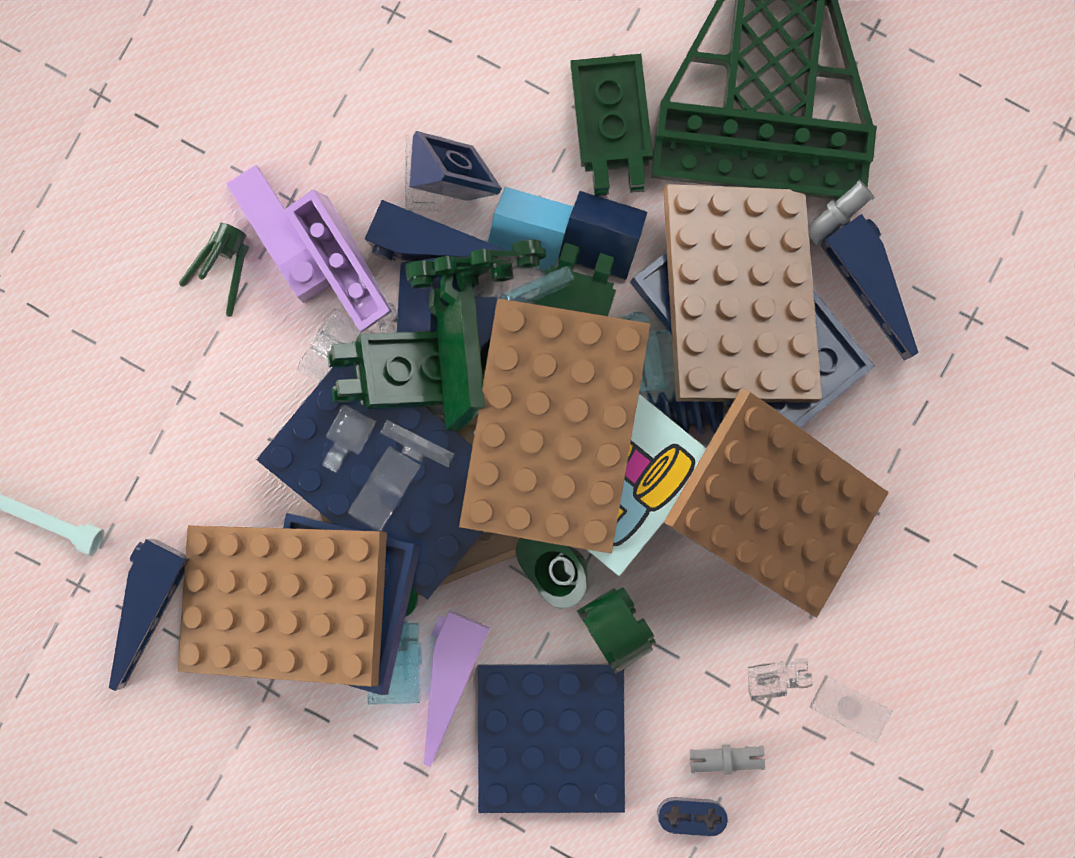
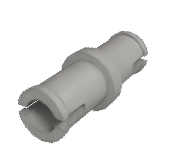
(839, 212)
(727, 759)

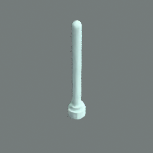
(85, 538)

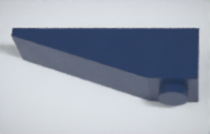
(415, 237)
(866, 269)
(148, 591)

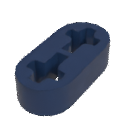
(690, 825)

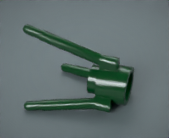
(226, 243)

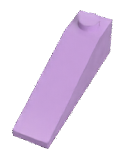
(278, 234)
(338, 258)
(453, 660)

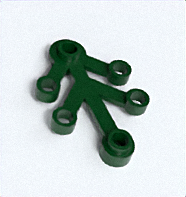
(500, 262)

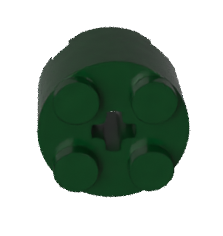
(616, 629)

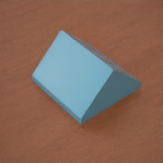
(530, 217)

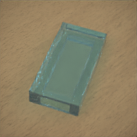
(540, 287)

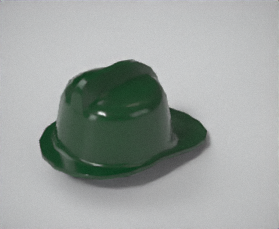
(554, 570)

